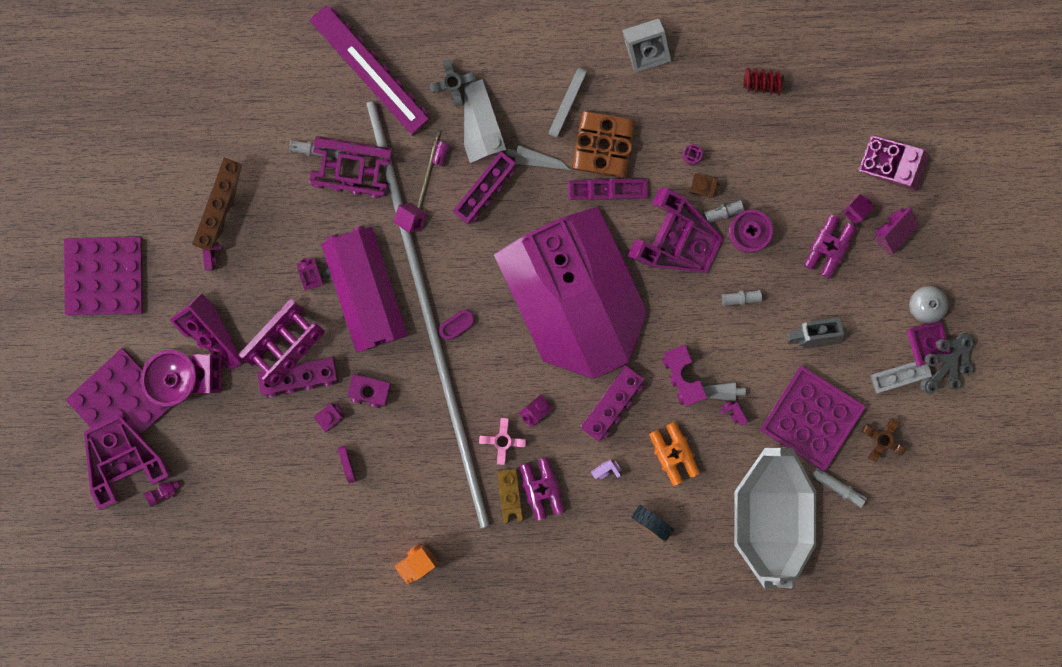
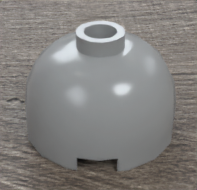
(927, 312)

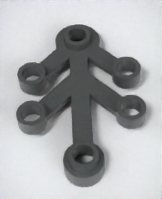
(950, 362)

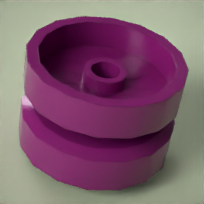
(761, 228)

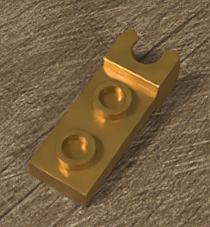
(509, 494)

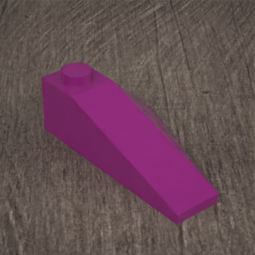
(205, 326)

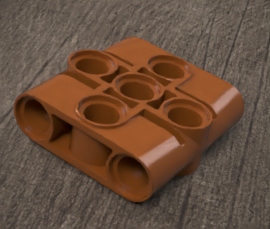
(593, 123)

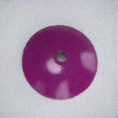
(160, 371)

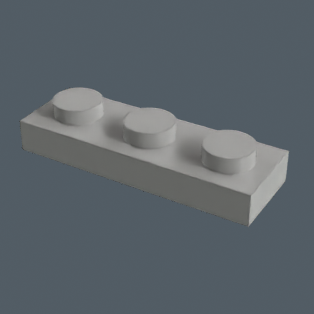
(899, 376)

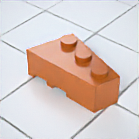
(416, 564)

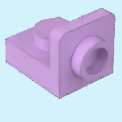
(603, 470)

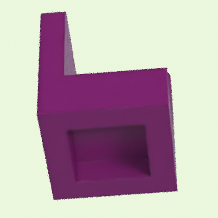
(410, 218)

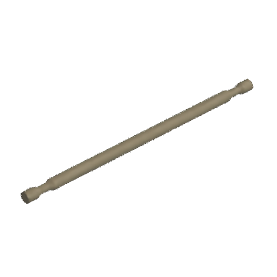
(428, 171)

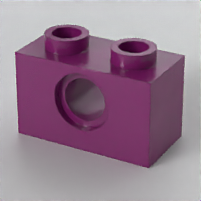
(208, 373)
(357, 387)

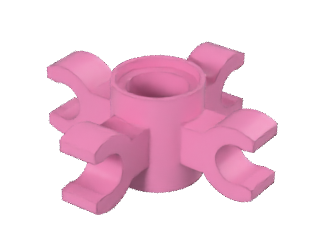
(511, 441)

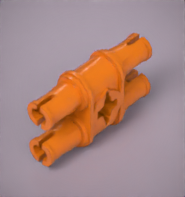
(685, 456)

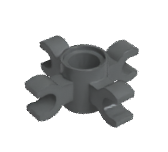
(465, 79)

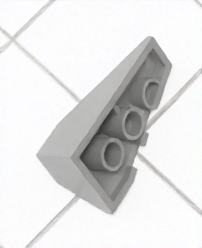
(481, 129)

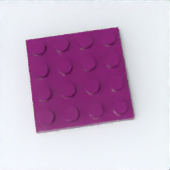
(103, 276)
(113, 392)
(812, 418)

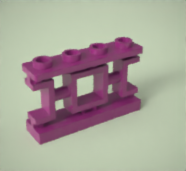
(352, 150)

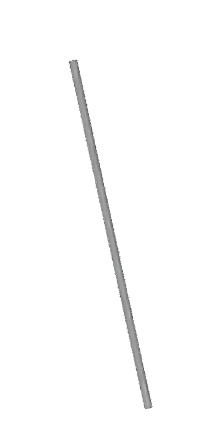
(431, 327)

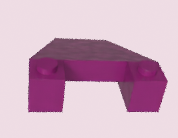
(683, 239)
(116, 453)

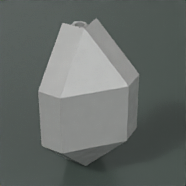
(775, 518)

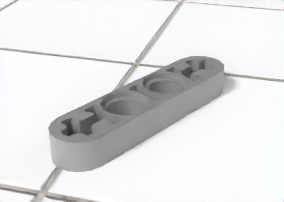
(567, 102)

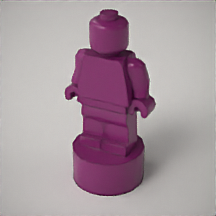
(166, 490)

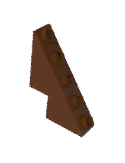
(218, 205)

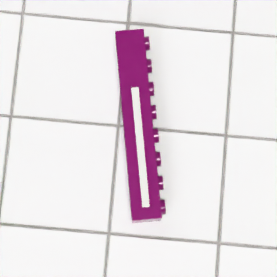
(369, 70)

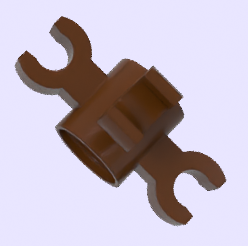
(890, 428)

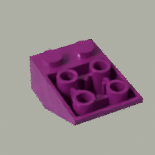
(894, 162)
(894, 233)

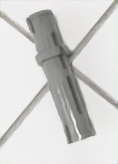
(307, 148)
(842, 489)

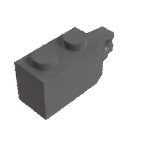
(817, 333)

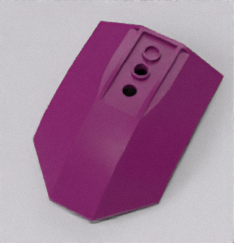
(581, 323)

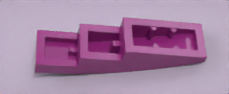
(607, 189)

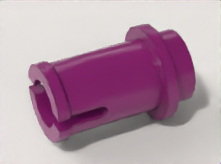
(441, 151)

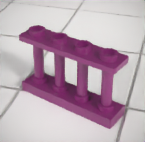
(271, 332)

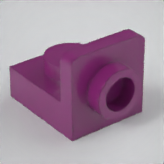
(209, 258)
(309, 273)
(737, 415)
(329, 416)

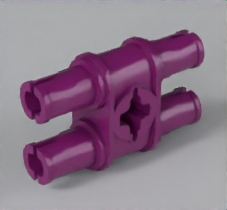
(840, 244)
(536, 497)

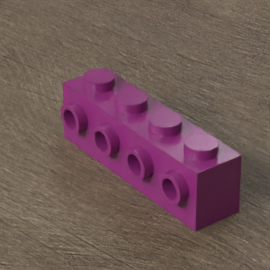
(488, 183)
(302, 375)
(612, 402)

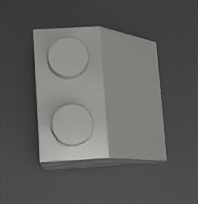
(646, 45)

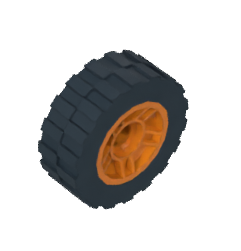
(652, 523)

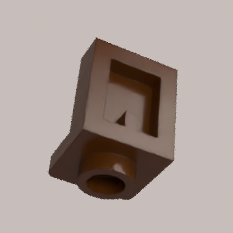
(704, 186)

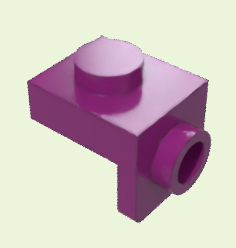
(535, 410)

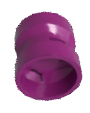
(692, 154)

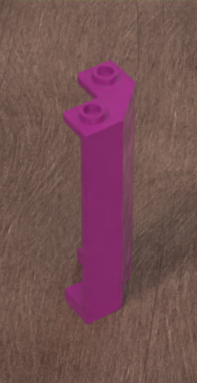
(364, 288)

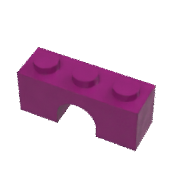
(689, 392)

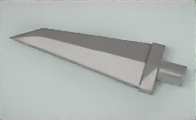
(529, 157)
(724, 391)

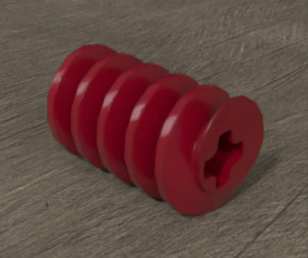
(763, 81)

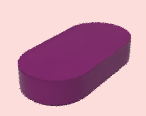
(456, 324)
(346, 463)

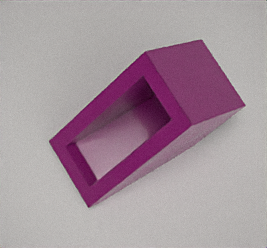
(858, 208)

